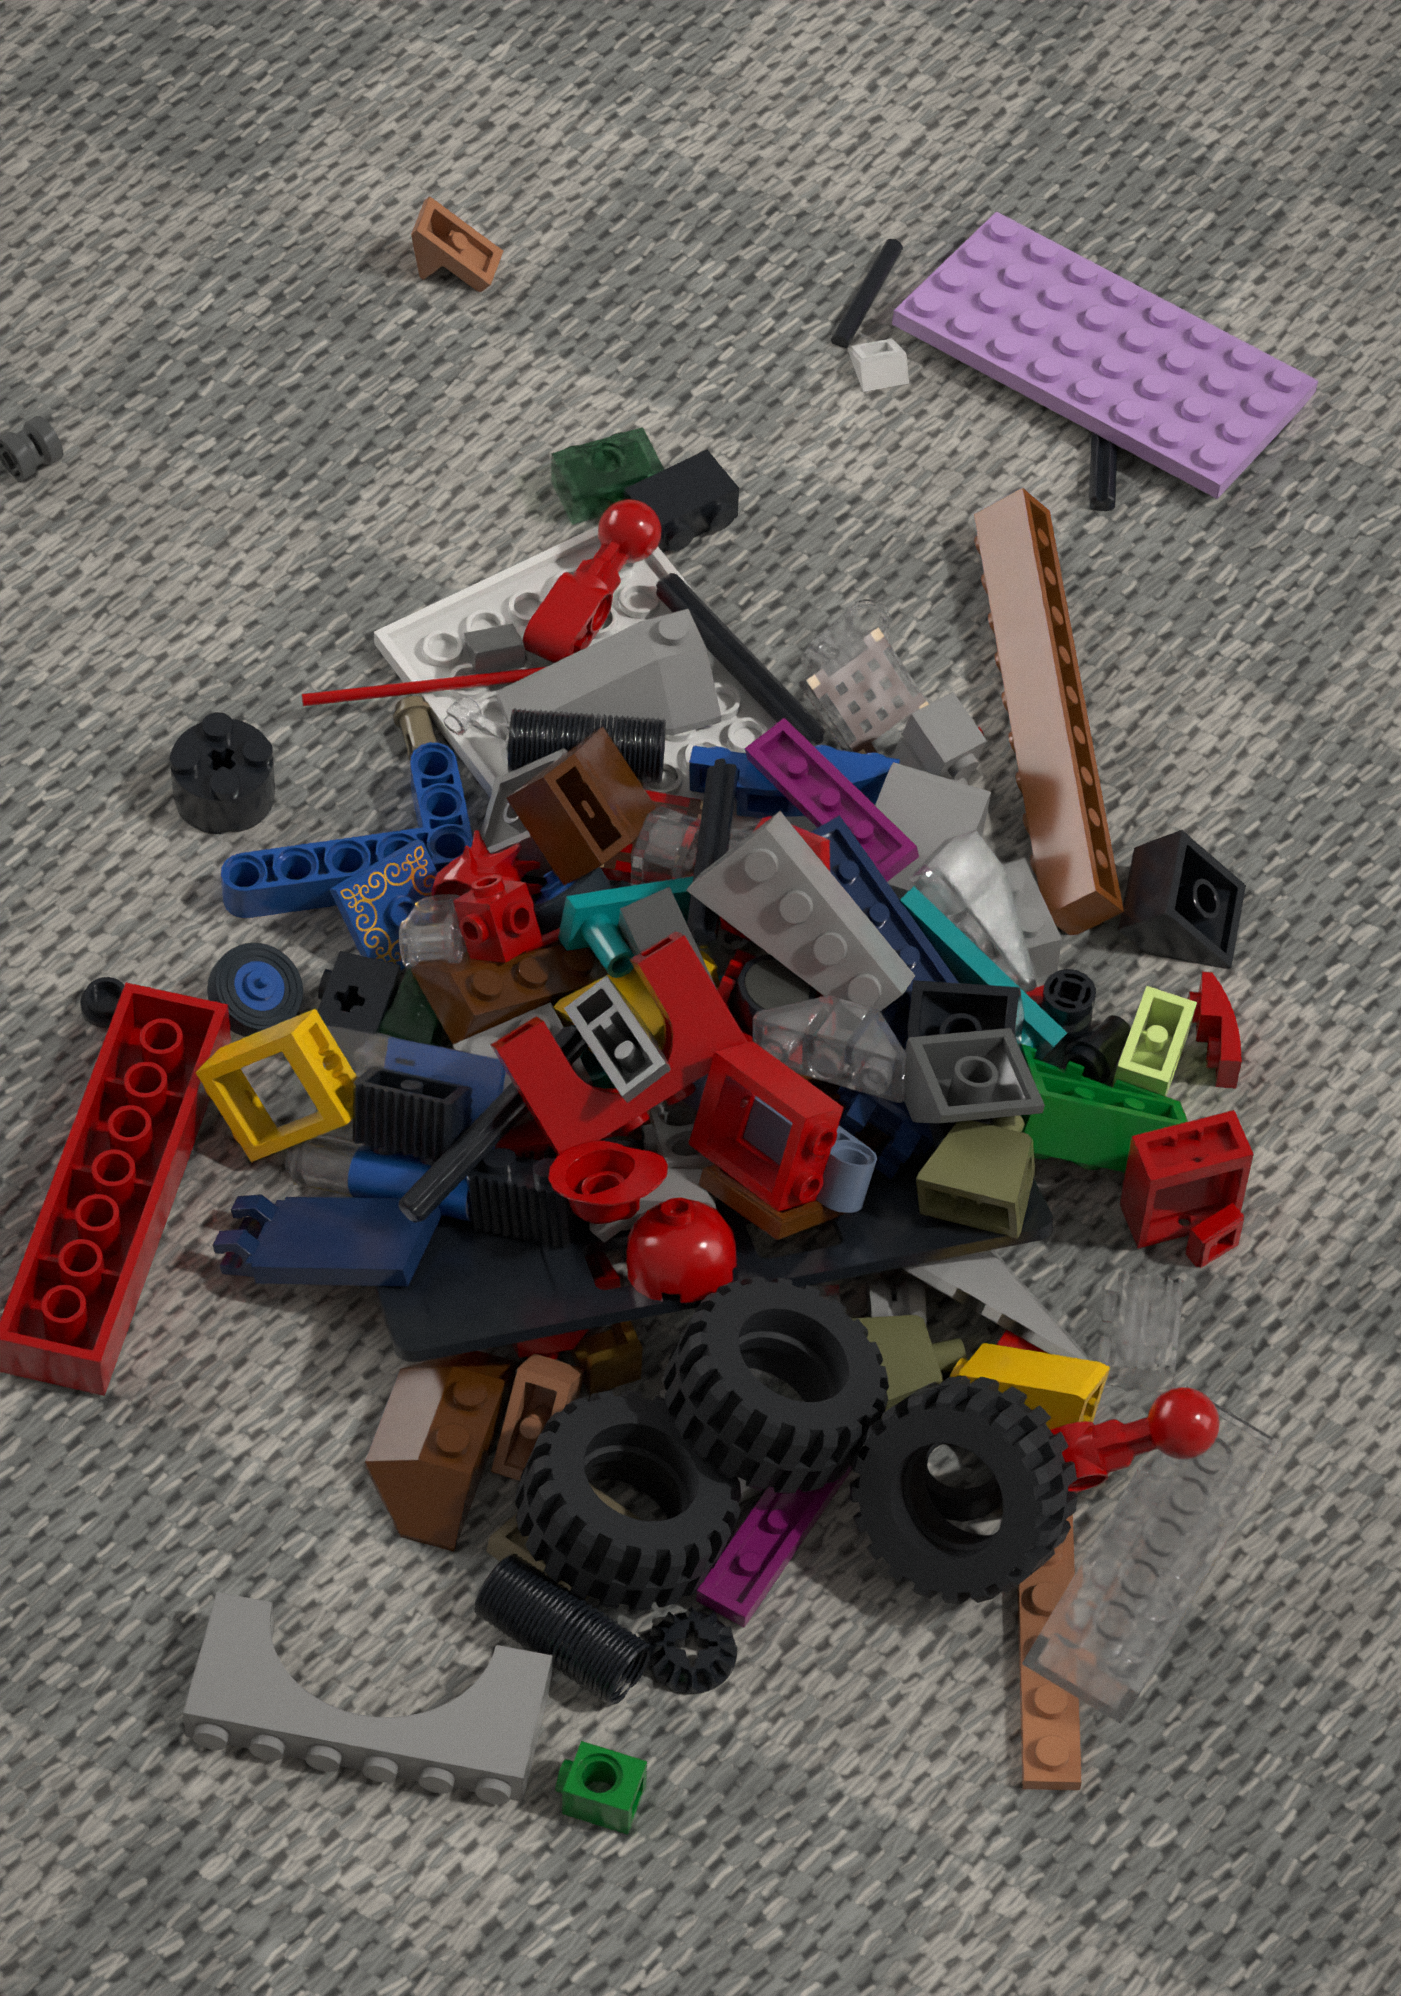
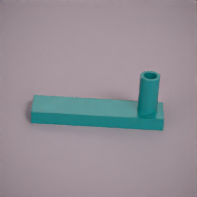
(594, 919)
(974, 967)

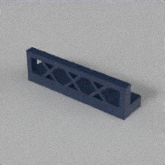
(881, 905)

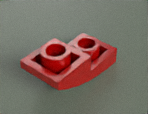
(1219, 1029)

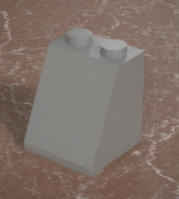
(929, 812)

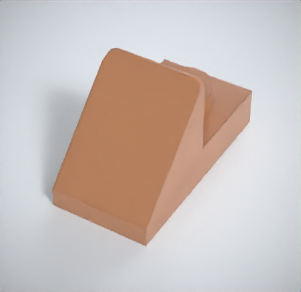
(449, 242)

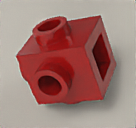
(497, 919)

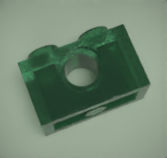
(597, 472)

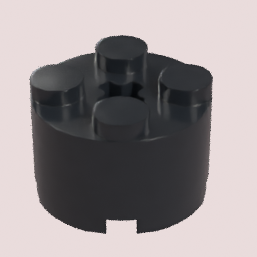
(222, 775)

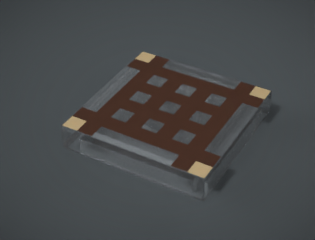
(864, 694)

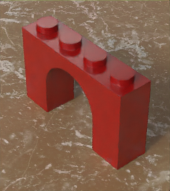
(694, 1029)

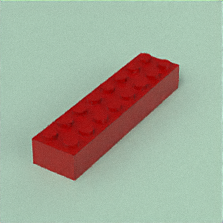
(112, 1191)

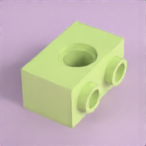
(1156, 1041)

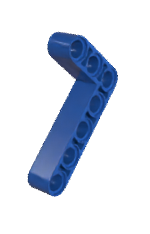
(321, 865)

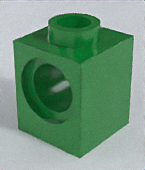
(609, 1809)

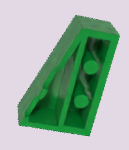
(1090, 1119)

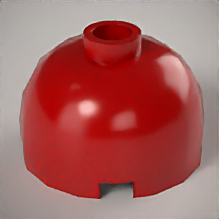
(680, 1250)

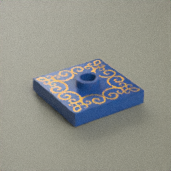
(383, 897)

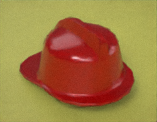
(606, 1179)

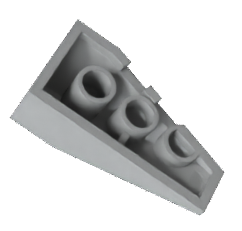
(995, 1291)

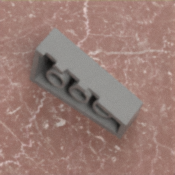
(802, 916)

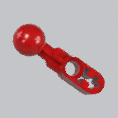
(582, 600)
(1179, 1424)

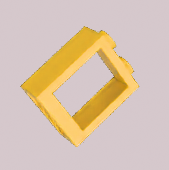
(306, 1047)

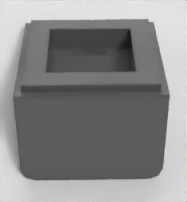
(495, 649)

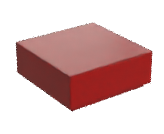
(1215, 1236)

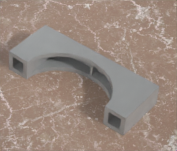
(469, 1744)

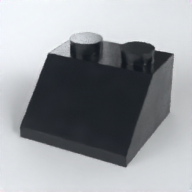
(1182, 902)

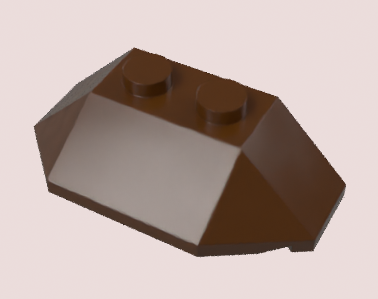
(439, 1442)

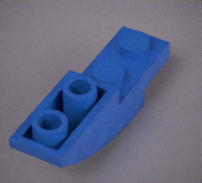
(761, 799)

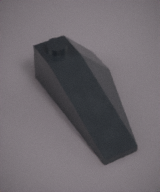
(961, 1008)

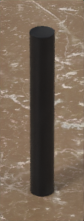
(867, 293)

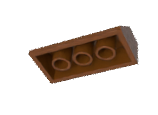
(488, 993)

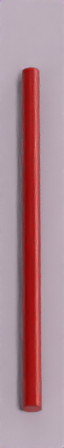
(416, 687)

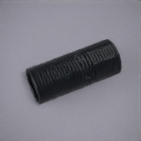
(544, 732)
(544, 1613)

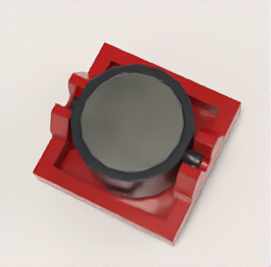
(759, 985)

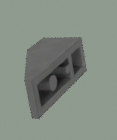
(618, 1038)

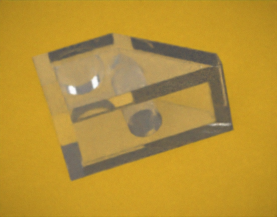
(665, 846)

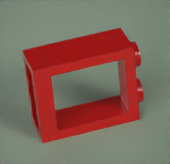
(724, 1111)
(1184, 1175)

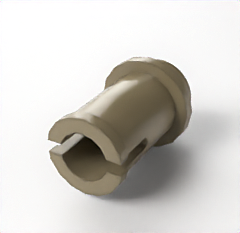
(414, 718)

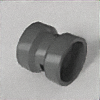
(30, 448)

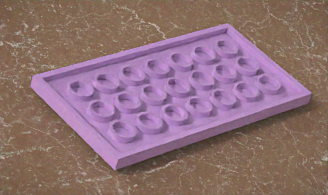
(1105, 354)

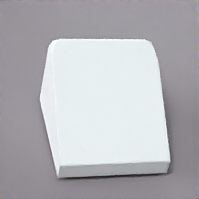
(879, 364)

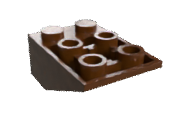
(583, 807)

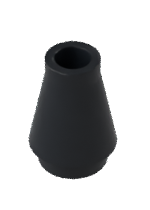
(1099, 1048)

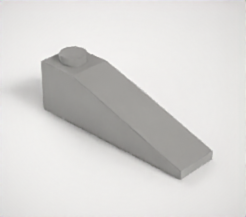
(640, 672)

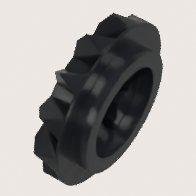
(672, 1666)

